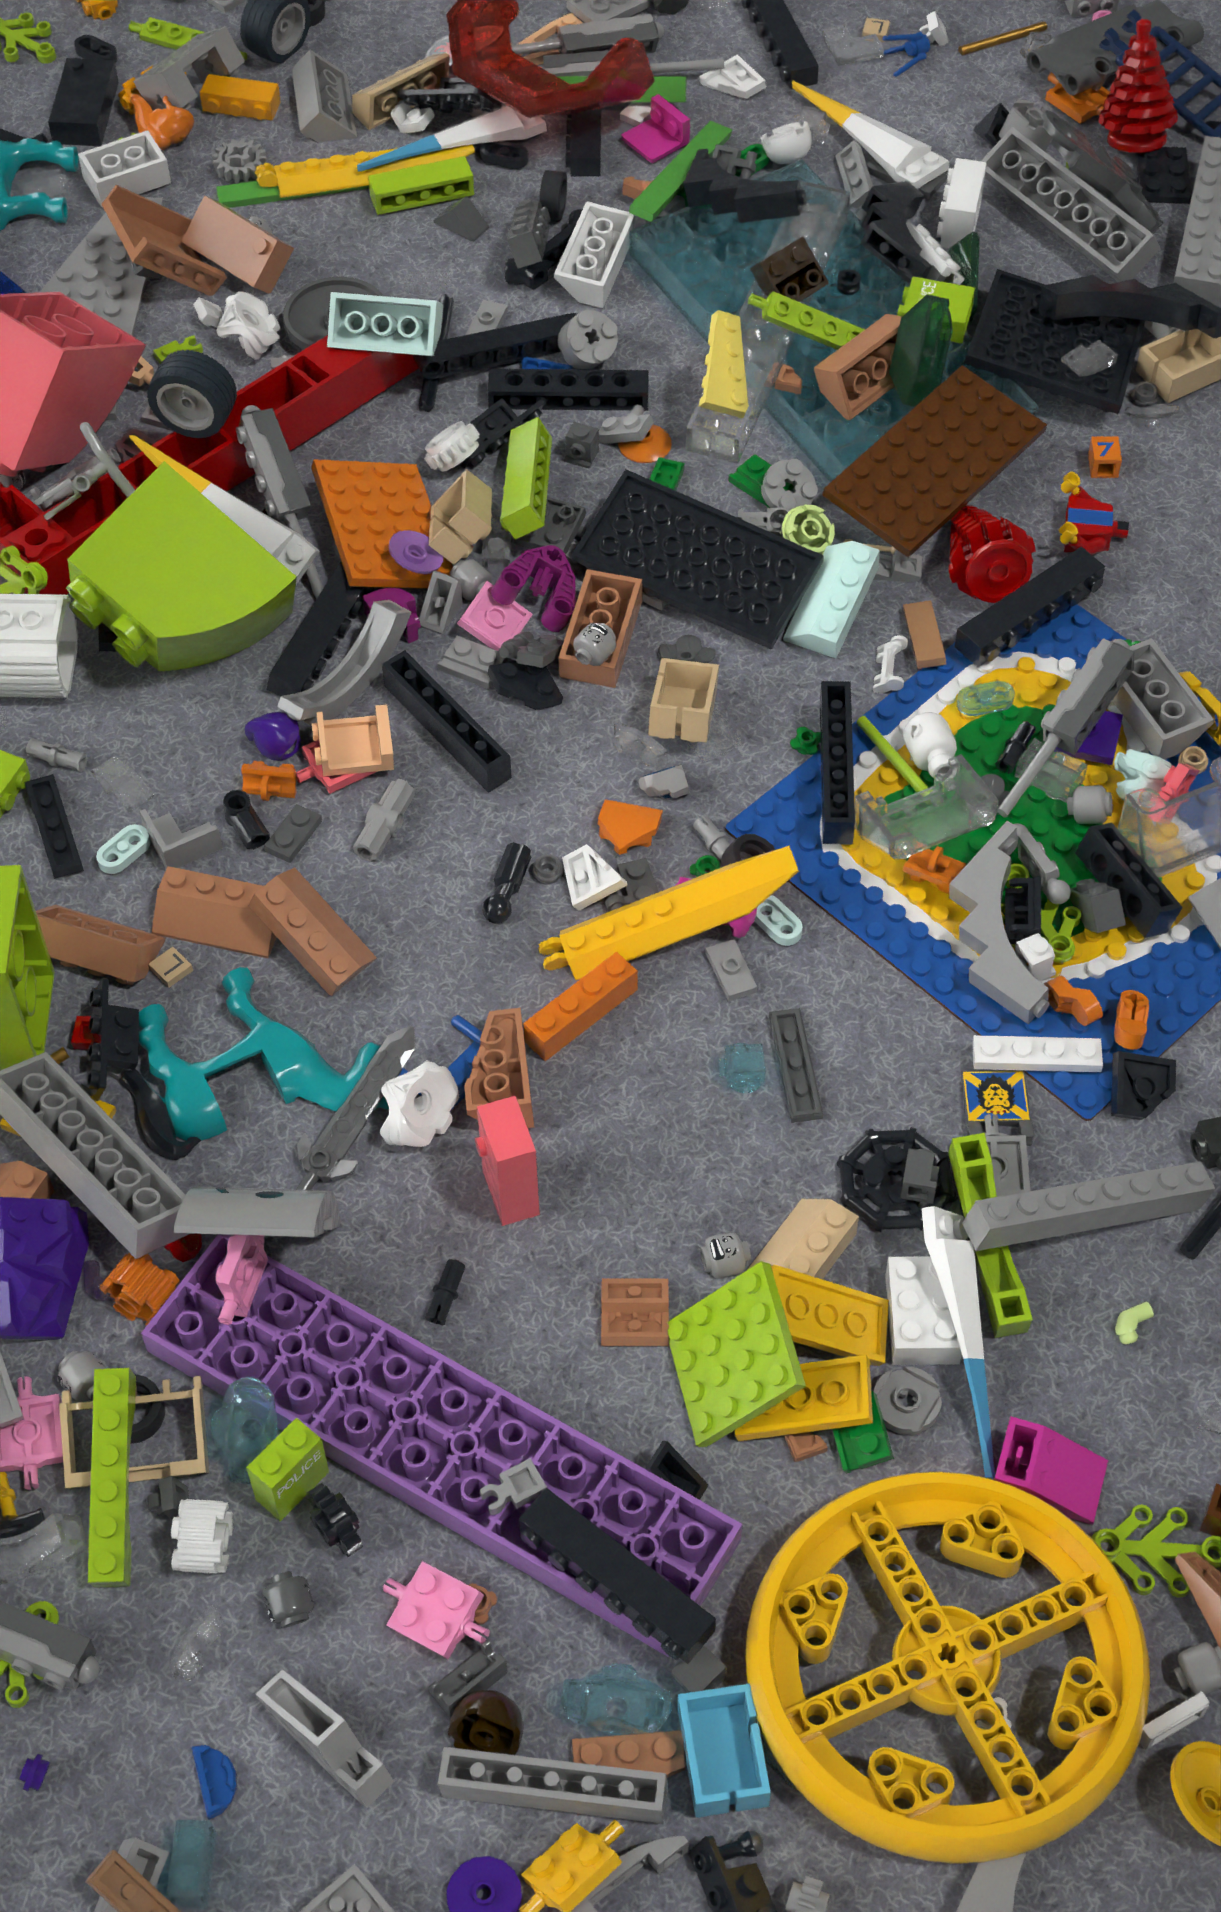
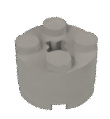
(1028, 122)
(596, 328)

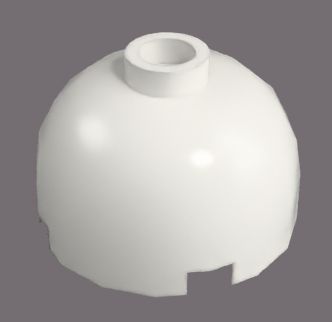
(788, 143)

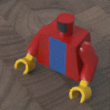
(1088, 520)

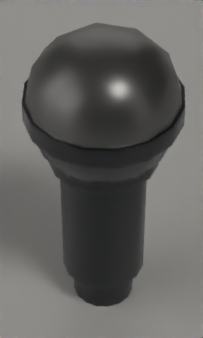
(748, 1844)

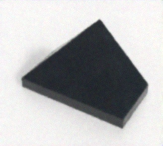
(992, 124)
(676, 1470)

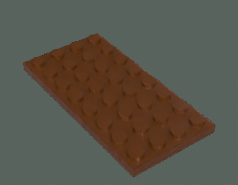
(934, 461)

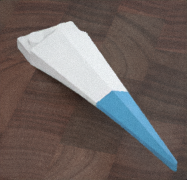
(488, 127)
(956, 1271)

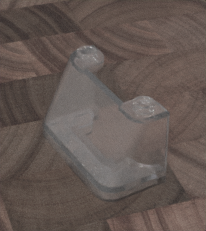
(929, 817)
(1175, 830)

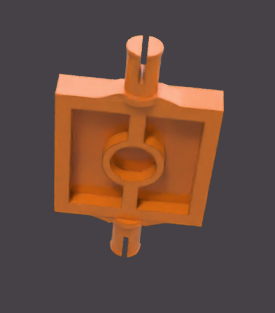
(1078, 106)

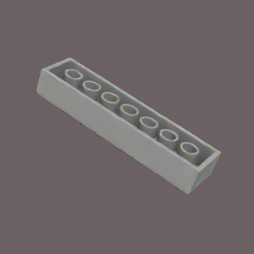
(1069, 207)
(1201, 245)
(91, 1154)

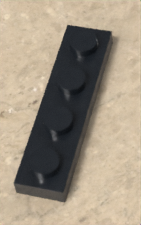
(54, 826)

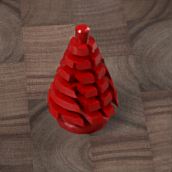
(1139, 97)
(988, 554)

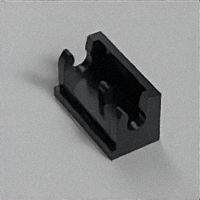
(1023, 908)

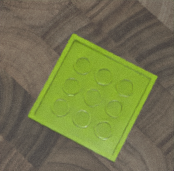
(734, 1355)

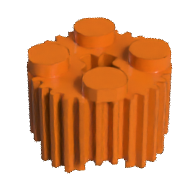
(139, 1287)

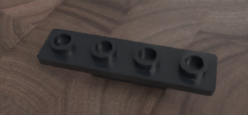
(495, 426)
(114, 1038)
(729, 1889)

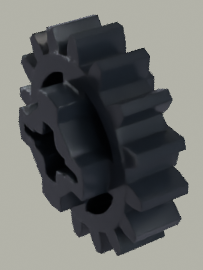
(334, 1519)

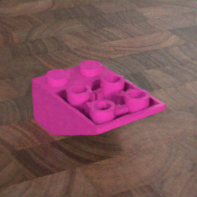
(1052, 1469)

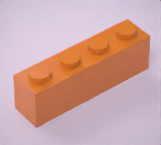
(580, 1006)

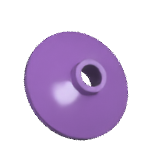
(413, 553)

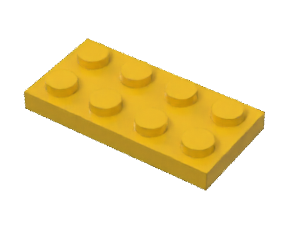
(833, 1315)
(833, 1398)

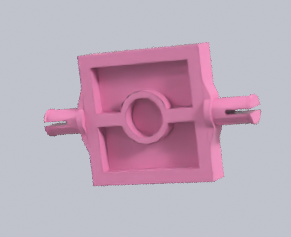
(240, 1275)
(35, 1439)
(435, 1610)

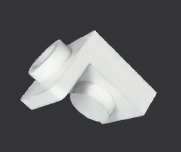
(411, 120)

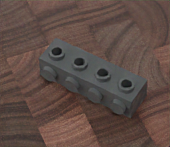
(529, 232)

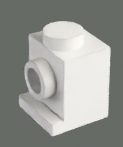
(1038, 954)

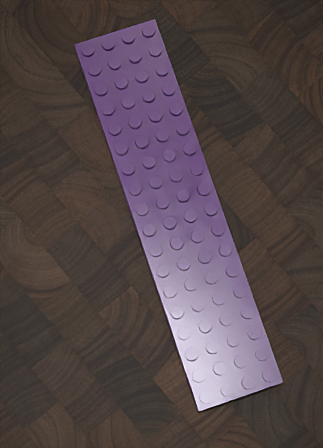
(433, 1428)

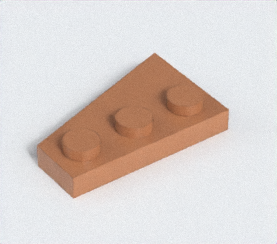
(646, 1752)

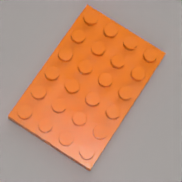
(365, 509)

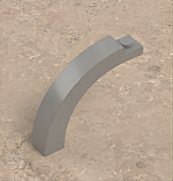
(356, 670)

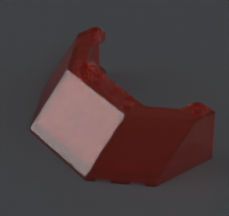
(485, 60)

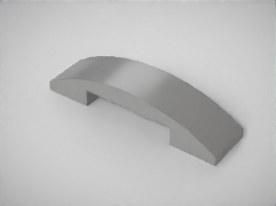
(658, 1853)

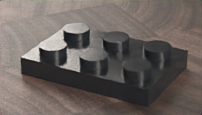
(1164, 175)

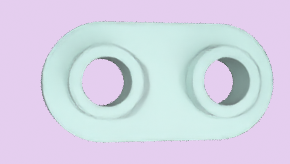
(120, 848)
(778, 921)

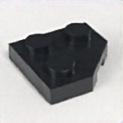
(526, 683)
(1140, 1084)

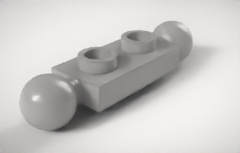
(1038, 864)

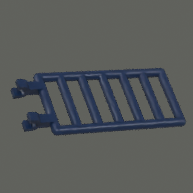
(1191, 60)

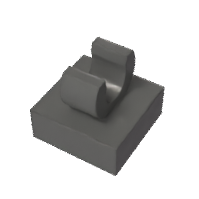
(169, 1497)

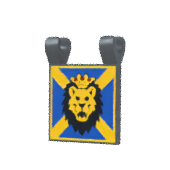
(998, 1094)

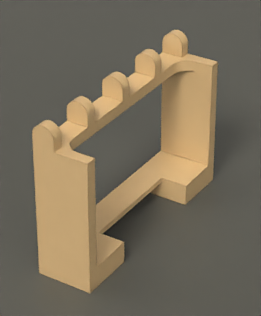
(139, 1473)

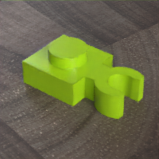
(165, 350)

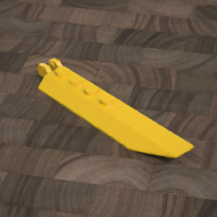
(341, 171)
(671, 914)

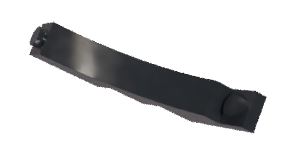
(751, 199)
(887, 231)
(1131, 299)

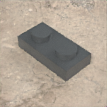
(293, 833)

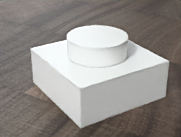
(208, 312)

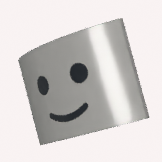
(257, 1212)

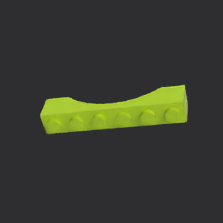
(997, 1273)
(109, 1490)

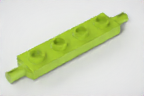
(166, 33)
(805, 320)

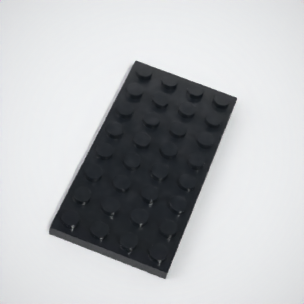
(699, 558)

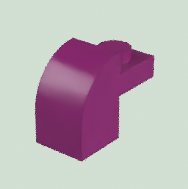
(401, 598)

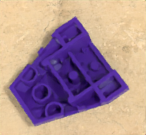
(39, 1265)

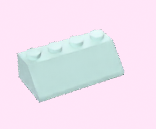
(384, 324)
(833, 598)

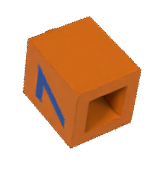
(1104, 456)

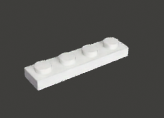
(1037, 1053)

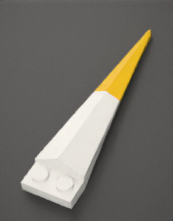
(896, 152)
(276, 538)

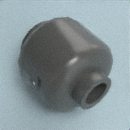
(288, 1599)

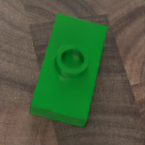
(668, 472)

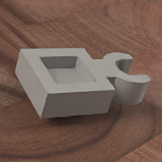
(519, 1484)

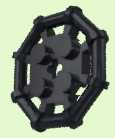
(877, 1177)

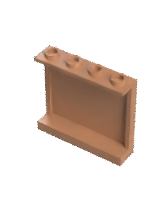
(154, 240)

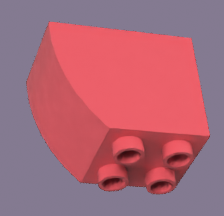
(55, 373)

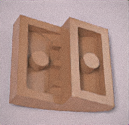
(634, 1312)

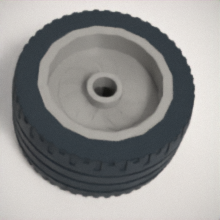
(275, 27)
(192, 394)

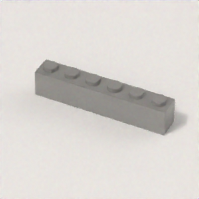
(553, 1785)

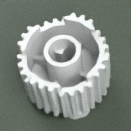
(202, 1536)

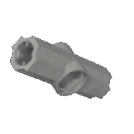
(384, 820)

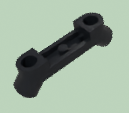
(537, 273)

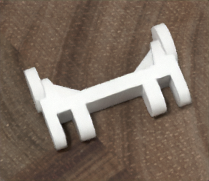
(885, 654)

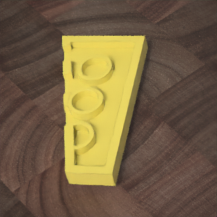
(725, 376)

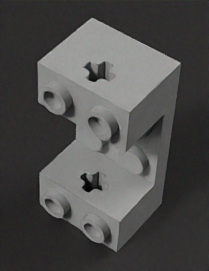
(207, 54)

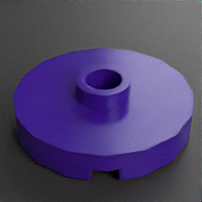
(484, 1874)

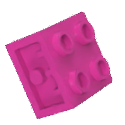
(661, 134)

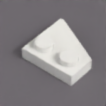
(735, 79)
(589, 877)

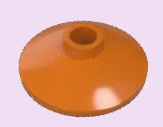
(654, 445)

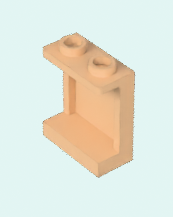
(354, 743)

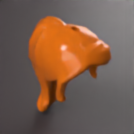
(165, 125)

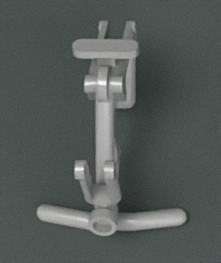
(102, 463)

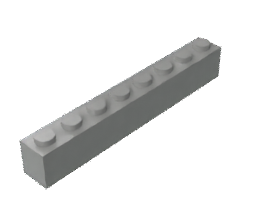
(1087, 1205)

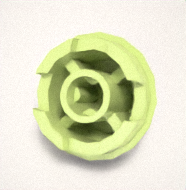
(808, 527)

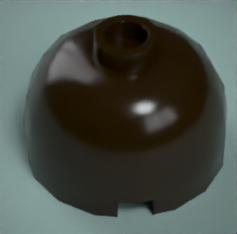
(483, 1719)

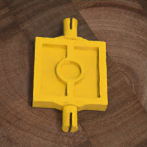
(571, 1868)

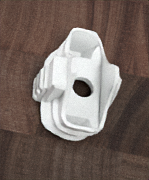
(250, 320)
(414, 1119)

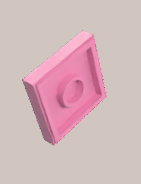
(492, 621)

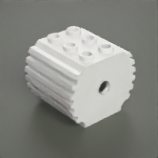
(37, 645)

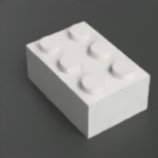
(128, 162)
(961, 201)
(919, 1314)

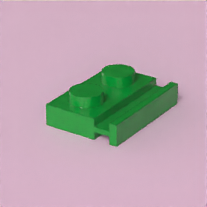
(750, 477)
(864, 1444)

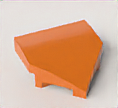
(628, 824)

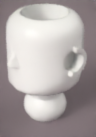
(930, 742)

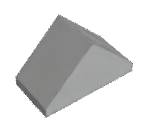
(441, 602)

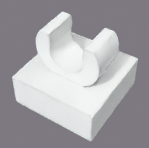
(935, 29)

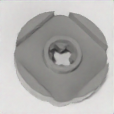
(794, 473)
(926, 1397)

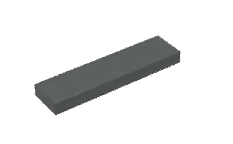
(795, 1065)

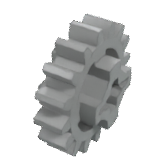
(238, 160)

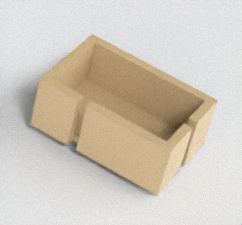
(1184, 371)
(461, 517)
(683, 700)

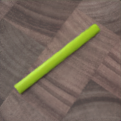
(891, 754)

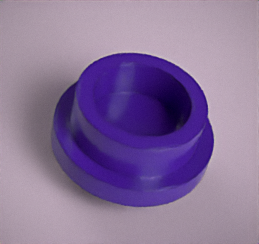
(34, 1772)

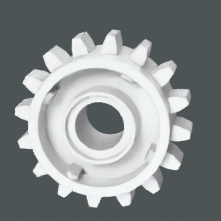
(452, 446)

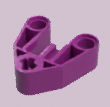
(548, 568)

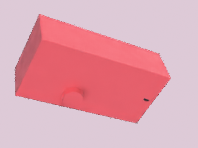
(508, 1160)

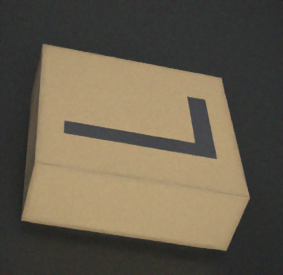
(877, 27)
(170, 967)

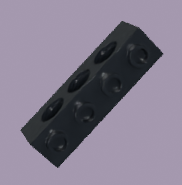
(1141, 892)

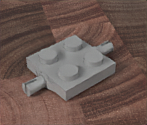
(1008, 1159)

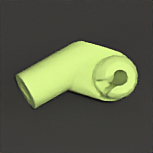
(1129, 1319)

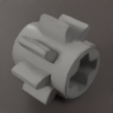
(807, 1896)

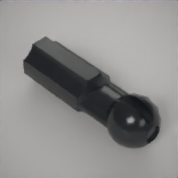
(507, 882)

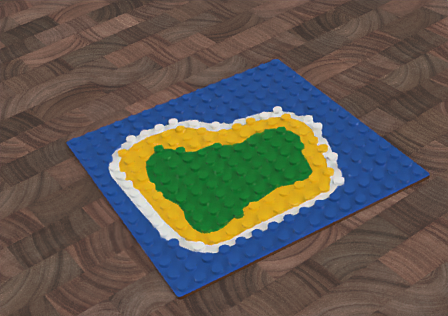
(919, 925)

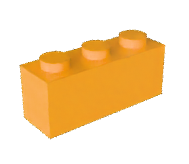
(240, 97)

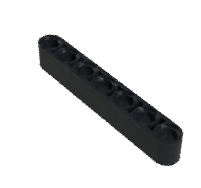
(493, 347)

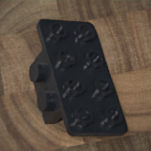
(452, 95)

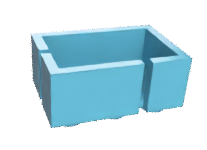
(720, 1755)

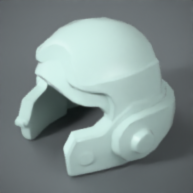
(1140, 772)

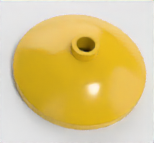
(1197, 1787)

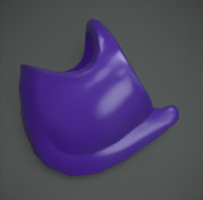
(274, 735)

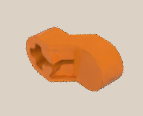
(1073, 1000)
(1131, 1019)

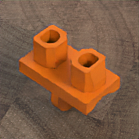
(269, 780)
(933, 867)

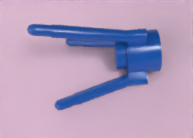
(916, 46)

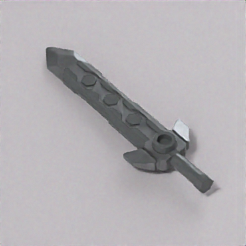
(326, 1158)

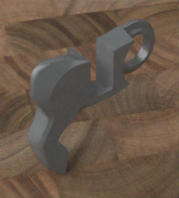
(1101, 172)

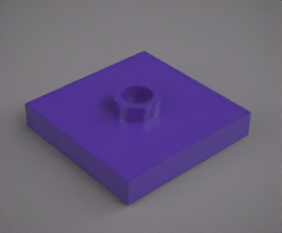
(1101, 741)

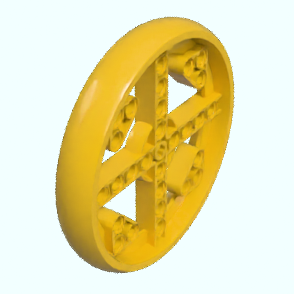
(931, 1826)

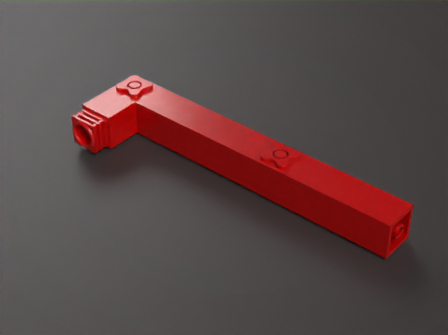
(306, 398)

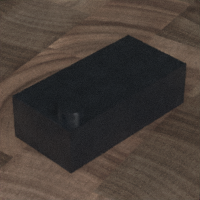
(83, 102)

